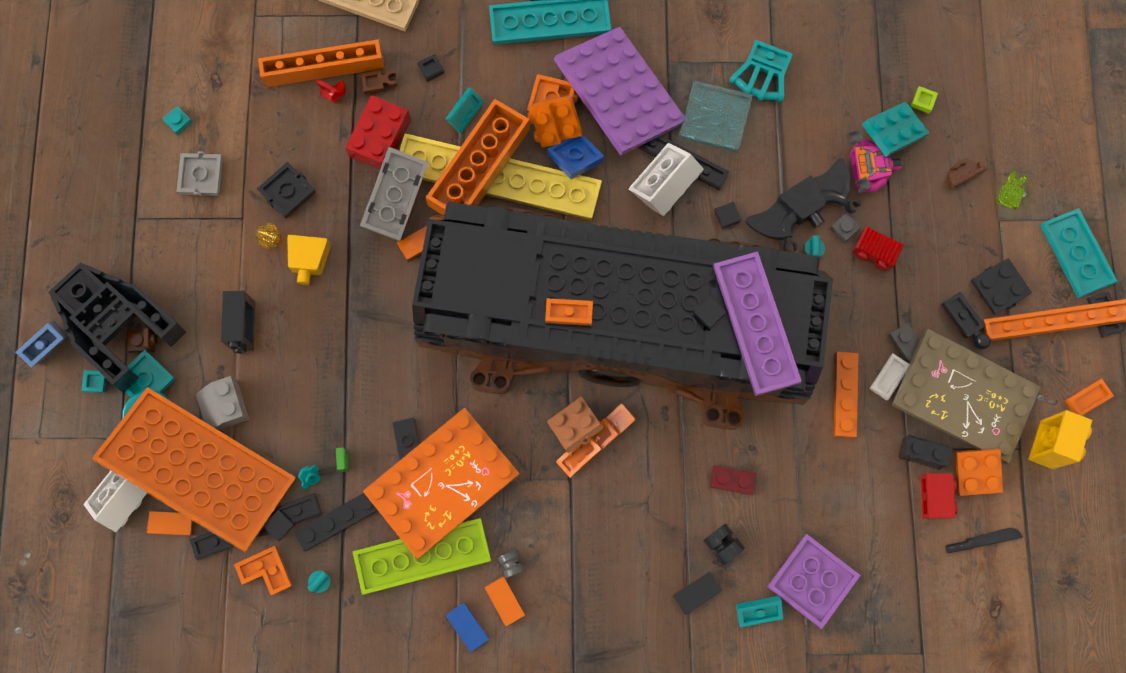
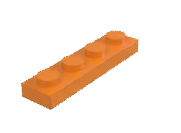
(846, 394)

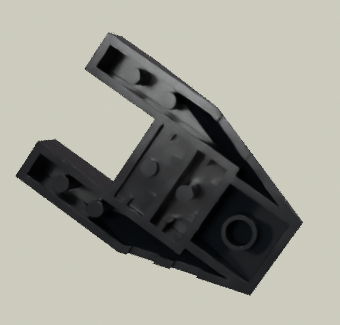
(100, 307)

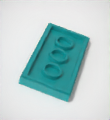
(1078, 253)

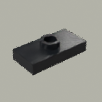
(405, 436)

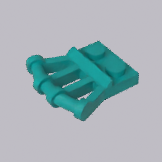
(768, 60)

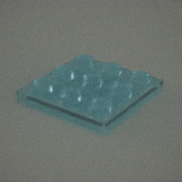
(715, 116)

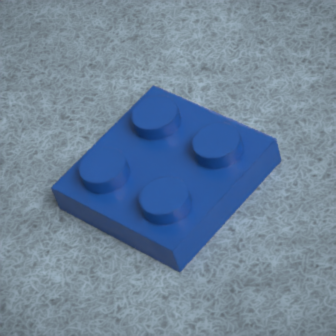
(575, 156)

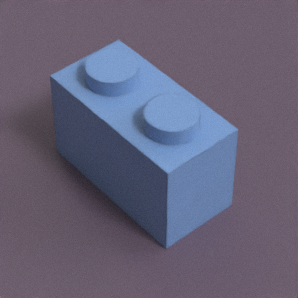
(42, 344)

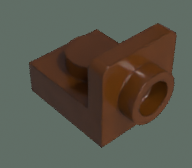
(141, 340)

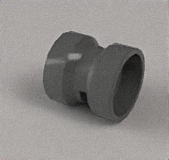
(511, 564)

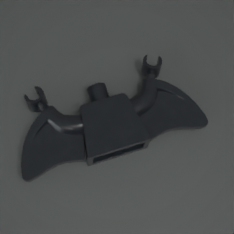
(804, 203)

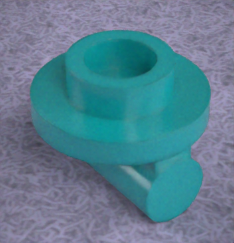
(814, 246)
(319, 581)

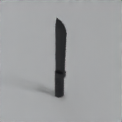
(986, 539)

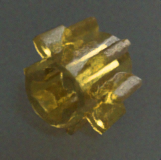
(268, 235)

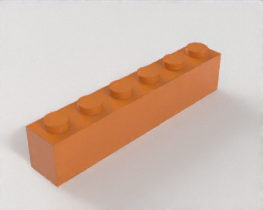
(321, 63)

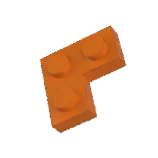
(266, 565)

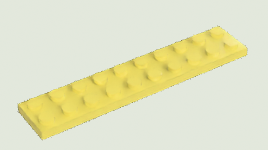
(518, 180)

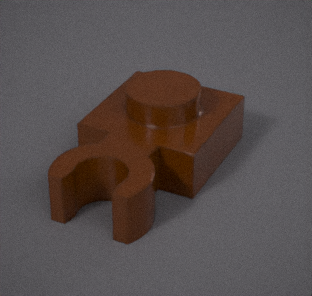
(374, 81)

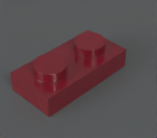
(733, 480)

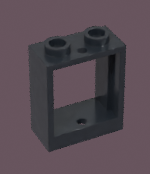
(238, 321)

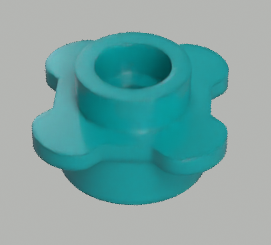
(309, 476)

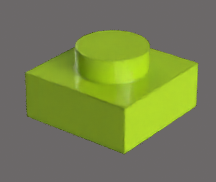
(924, 99)

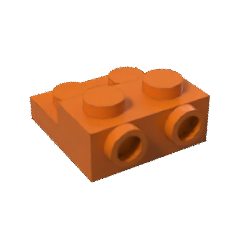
(550, 88)
(554, 121)

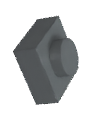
(845, 227)

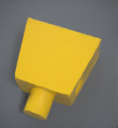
(307, 256)

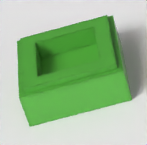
(342, 459)

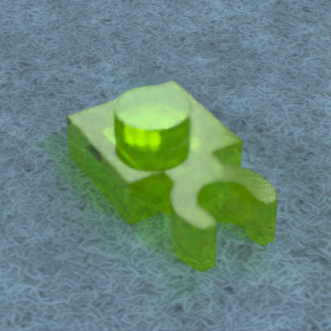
(1011, 192)

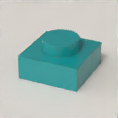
(177, 120)
(93, 382)

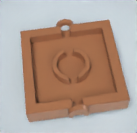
(575, 424)

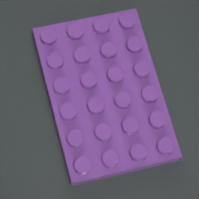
(620, 90)

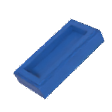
(467, 627)

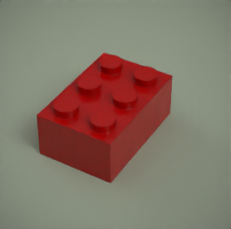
(378, 128)

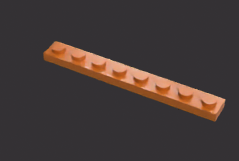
(1055, 320)

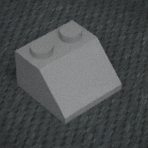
(222, 403)

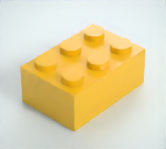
(1061, 440)

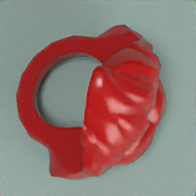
(332, 93)

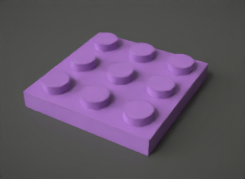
(813, 581)

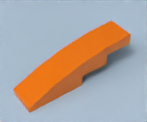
(612, 425)

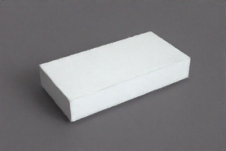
(889, 377)

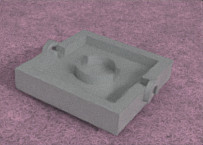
(200, 174)

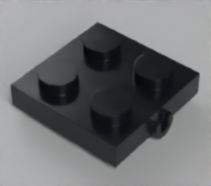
(286, 190)
(1001, 286)

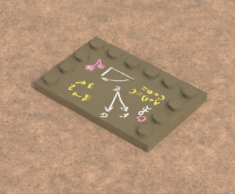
(966, 395)

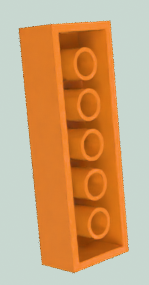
(480, 158)

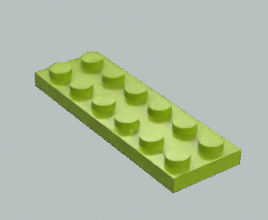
(395, 565)

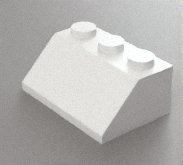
(666, 178)
(114, 501)

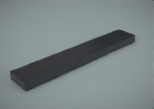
(711, 175)
(295, 511)

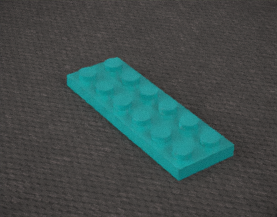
(548, 20)

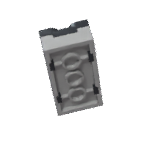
(393, 194)

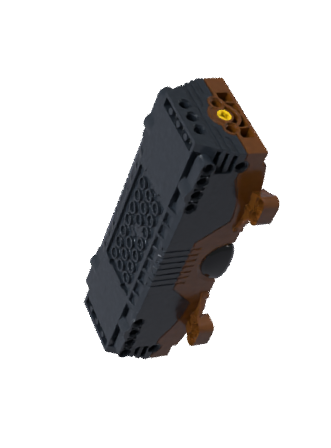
(494, 268)

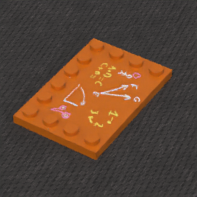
(441, 483)

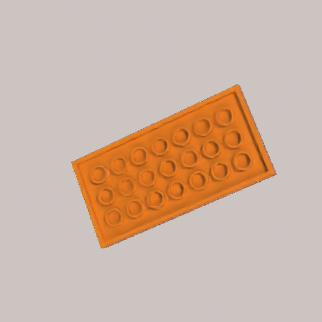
(195, 469)

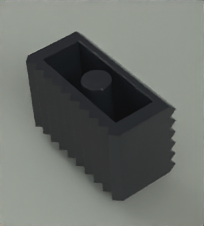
(925, 452)

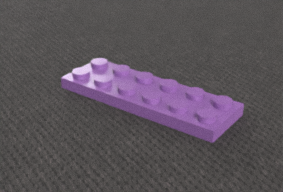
(757, 323)

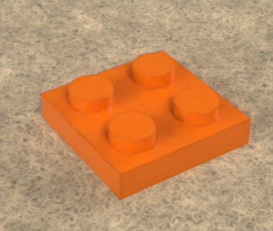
(978, 472)

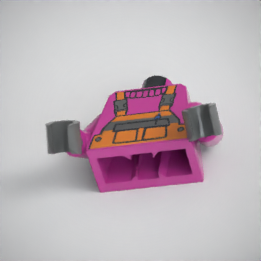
(869, 164)

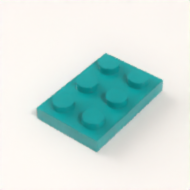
(895, 129)

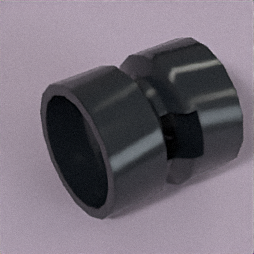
(729, 550)

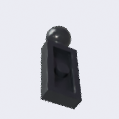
(966, 320)

